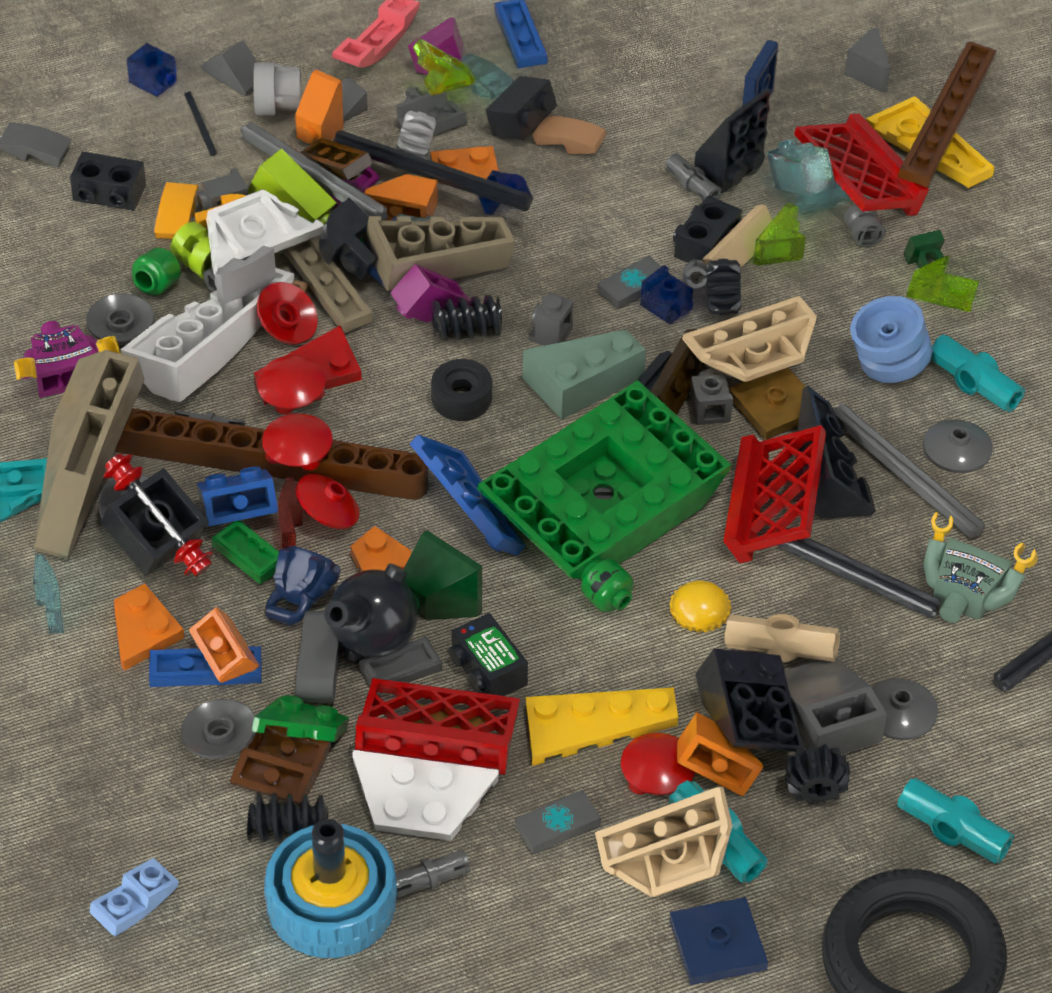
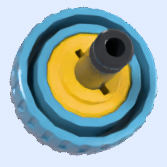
(330, 890)

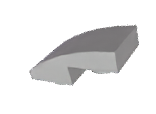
(245, 277)

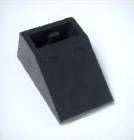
(736, 144)
(749, 699)

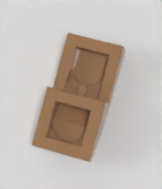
(575, 134)

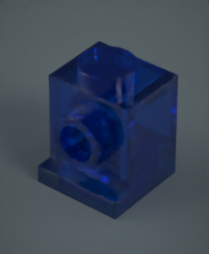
(666, 295)

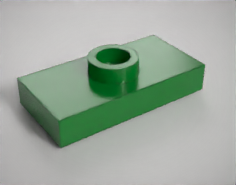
(247, 551)

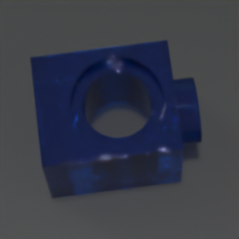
(152, 69)

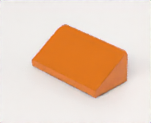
(223, 646)

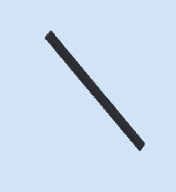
(201, 125)

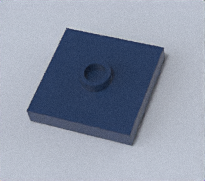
(762, 72)
(718, 941)

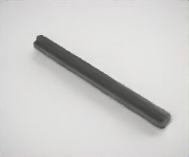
(909, 472)

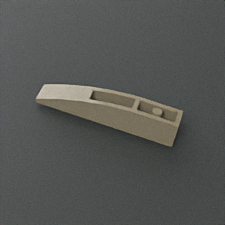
(82, 443)

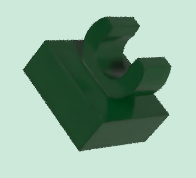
(924, 247)

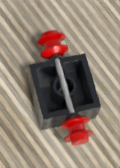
(154, 519)

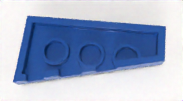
(461, 481)

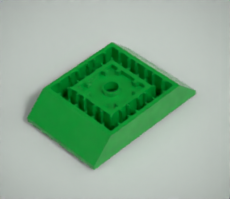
(626, 444)

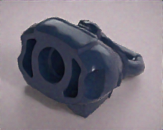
(300, 580)

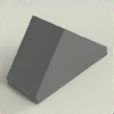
(869, 61)
(233, 67)

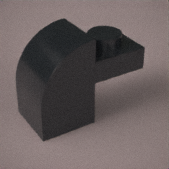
(342, 239)

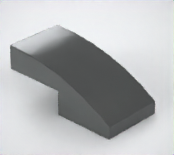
(39, 142)

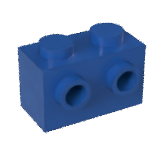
(237, 496)

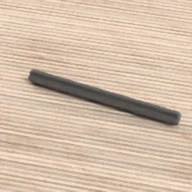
(325, 179)

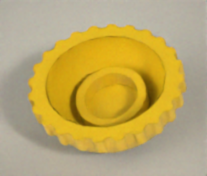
(700, 606)

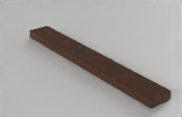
(947, 114)

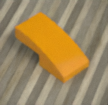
(175, 208)

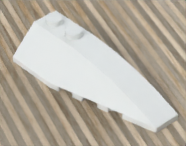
(192, 347)

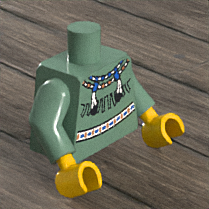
(969, 577)

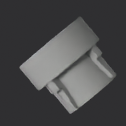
(276, 88)

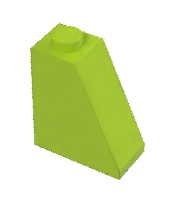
(292, 185)

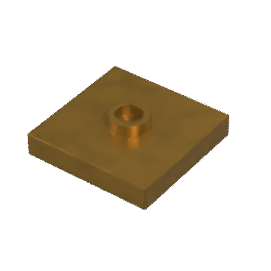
(770, 402)

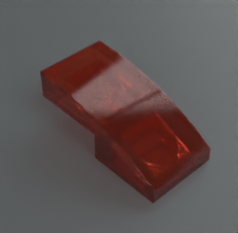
(288, 513)

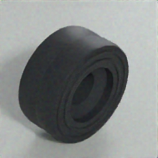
(461, 374)

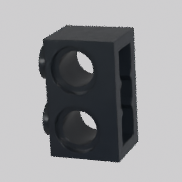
(108, 181)
(704, 228)

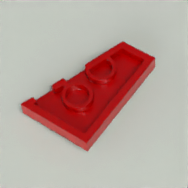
(333, 356)

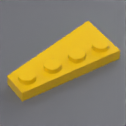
(584, 719)

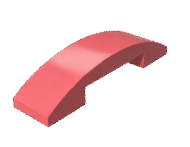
(380, 36)

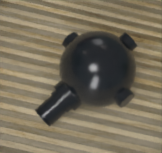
(373, 613)

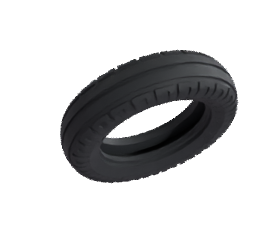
(913, 892)

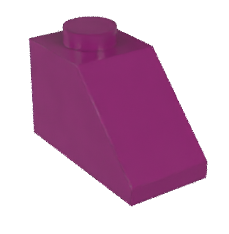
(445, 37)
(418, 290)

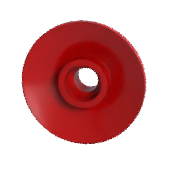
(294, 305)
(327, 501)

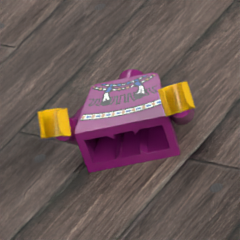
(56, 355)

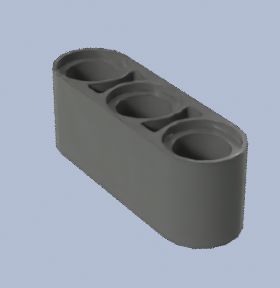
(317, 660)

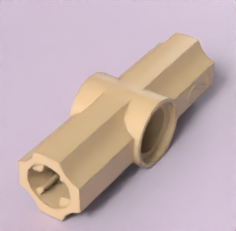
(783, 637)

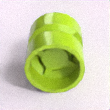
(192, 247)

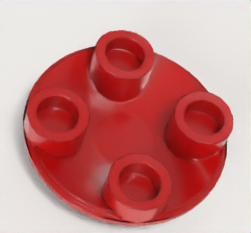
(291, 383)
(297, 441)
(652, 765)

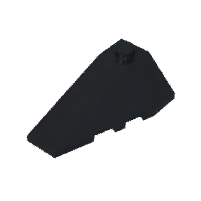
(839, 488)

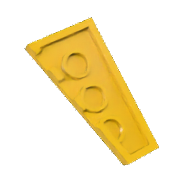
(901, 127)

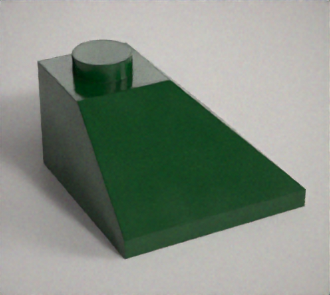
(443, 580)

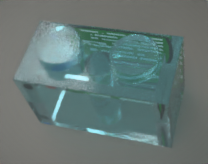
(801, 167)

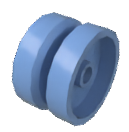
(891, 339)

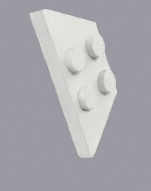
(255, 221)
(420, 794)

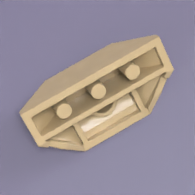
(756, 340)
(669, 845)

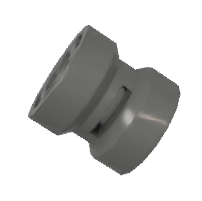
(865, 226)

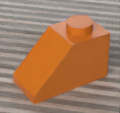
(320, 109)
(406, 196)
(711, 754)

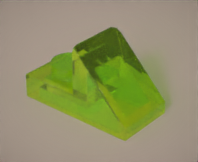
(444, 70)
(780, 239)
(938, 287)

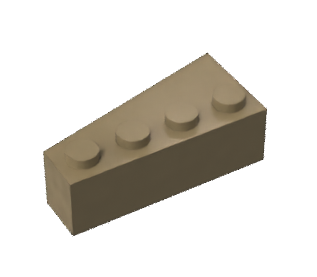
(438, 245)

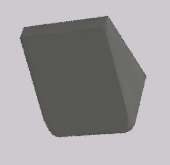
(353, 99)

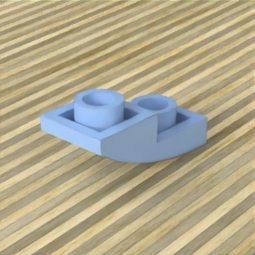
(137, 896)

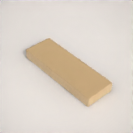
(740, 241)

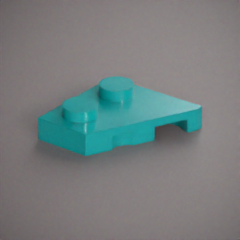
(20, 485)

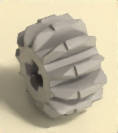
(416, 133)

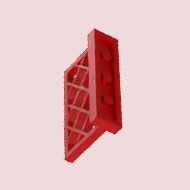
(870, 154)
(751, 494)
(436, 739)

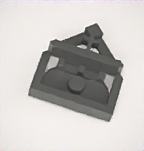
(446, 112)

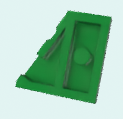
(302, 719)

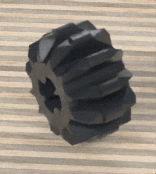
(724, 286)
(817, 774)

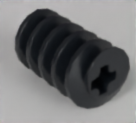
(466, 317)
(283, 817)

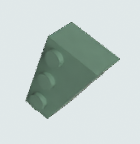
(583, 369)

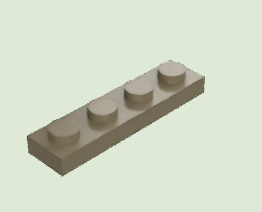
(329, 285)

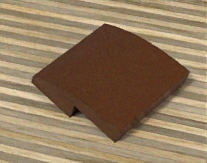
(280, 764)

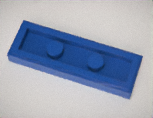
(520, 33)
(190, 668)

